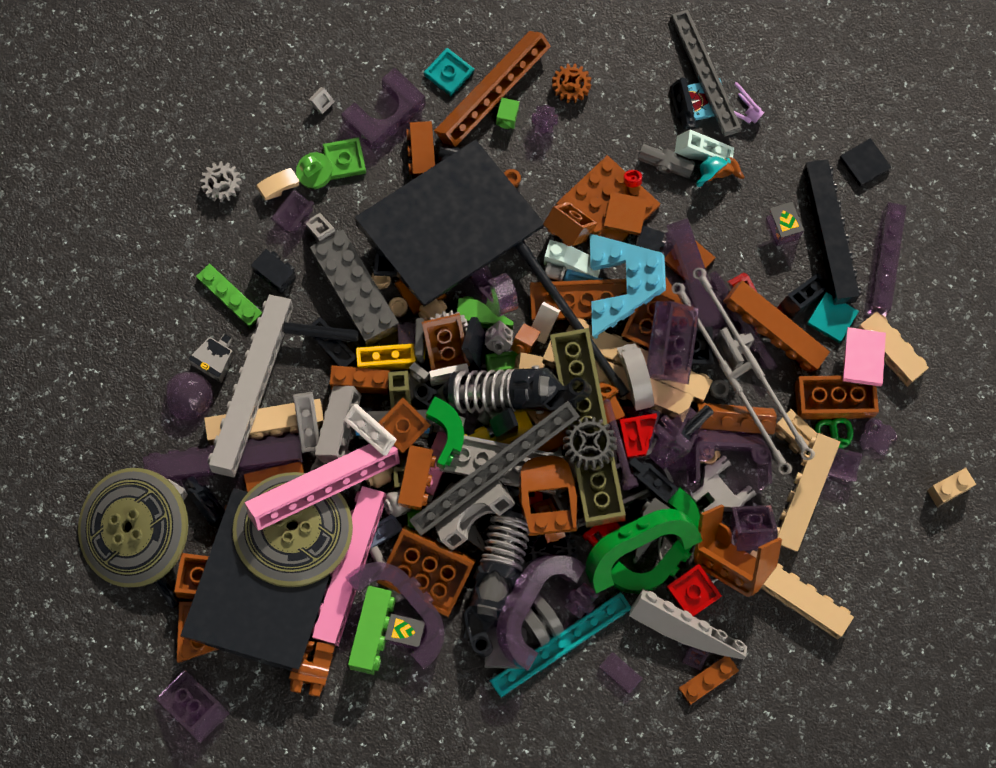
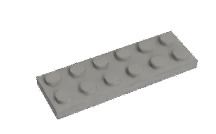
(478, 451)

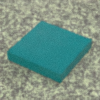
(449, 72)
(832, 319)

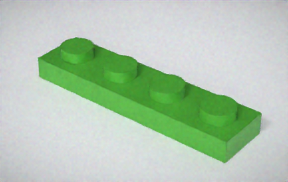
(229, 295)

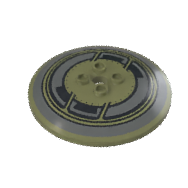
(156, 533)
(296, 555)

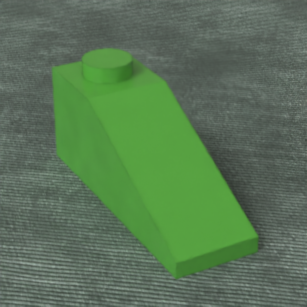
(474, 308)

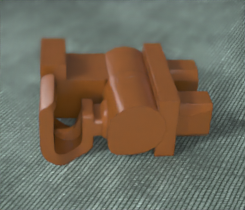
(313, 672)

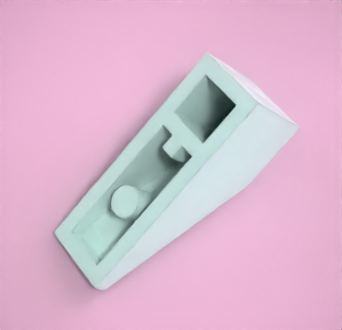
(699, 147)
(567, 256)

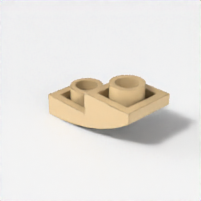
(275, 184)

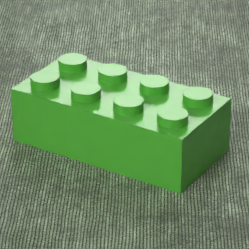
(370, 630)

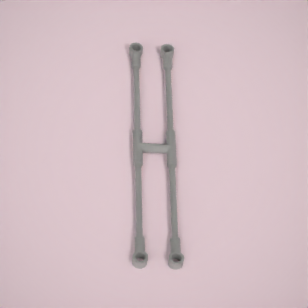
(751, 363)

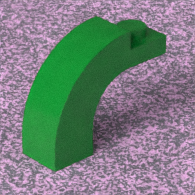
(446, 416)

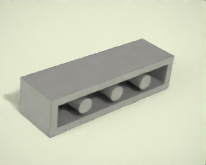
(335, 431)

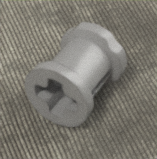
(555, 272)

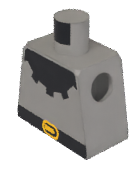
(213, 357)

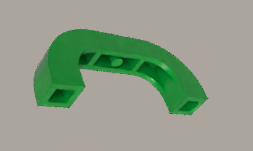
(633, 536)
(668, 566)

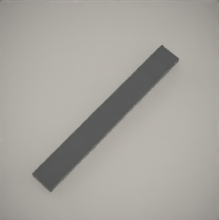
(706, 73)

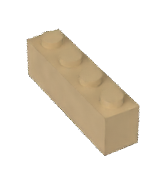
(898, 353)

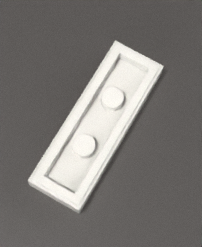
(370, 429)

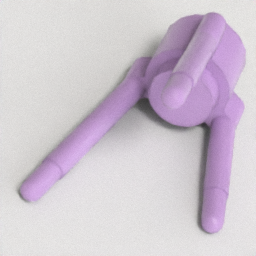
(754, 111)

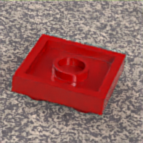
(694, 590)

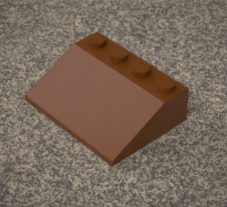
(432, 565)

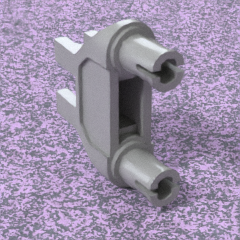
(717, 491)

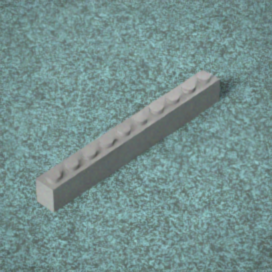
(250, 387)

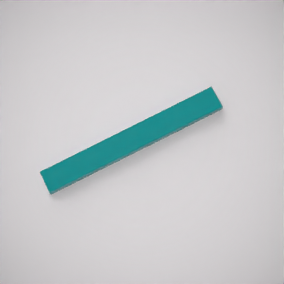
(563, 643)

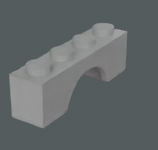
(456, 526)

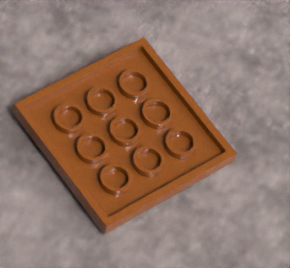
(593, 195)

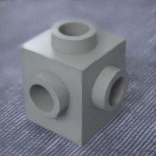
(499, 338)

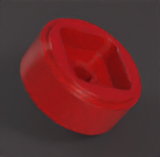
(632, 178)

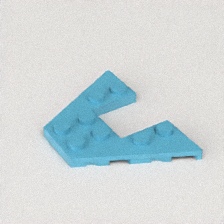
(644, 279)

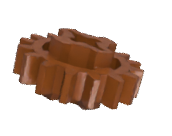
(571, 83)

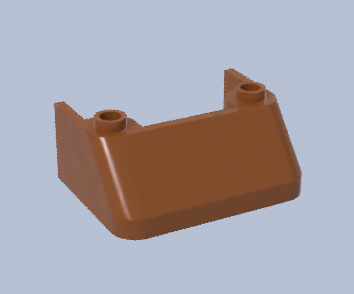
(728, 565)

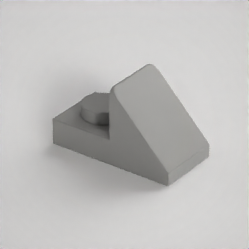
(320, 227)

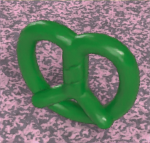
(834, 431)

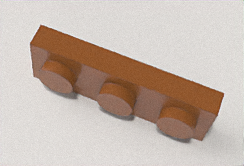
(708, 679)

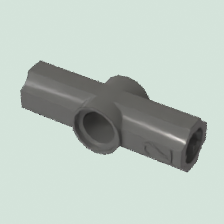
(666, 161)

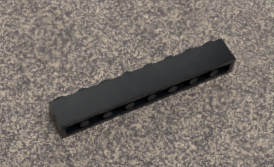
(831, 232)

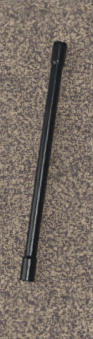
(527, 255)

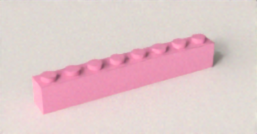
(319, 485)
(340, 593)

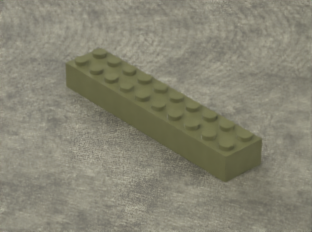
(599, 487)

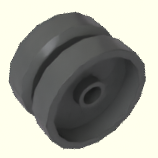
(540, 620)

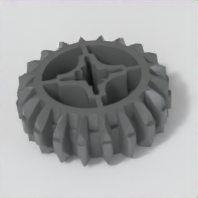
(584, 437)

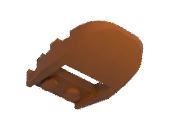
(547, 474)

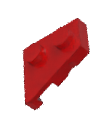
(637, 434)

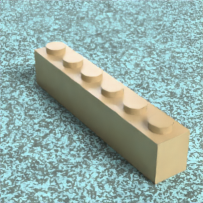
(268, 421)
(807, 491)
(807, 601)

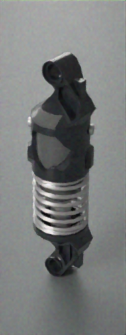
(496, 573)

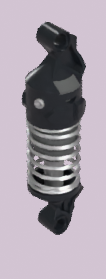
(517, 388)

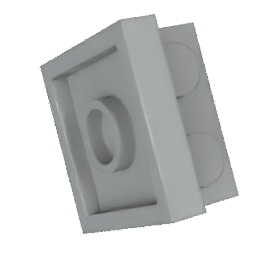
(730, 349)

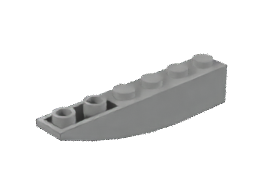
(683, 627)

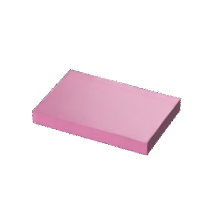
(864, 356)

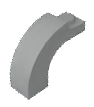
(637, 376)

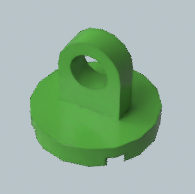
(314, 170)

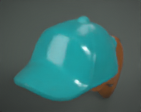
(718, 168)

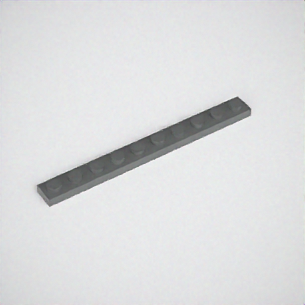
(494, 468)

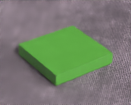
(345, 158)

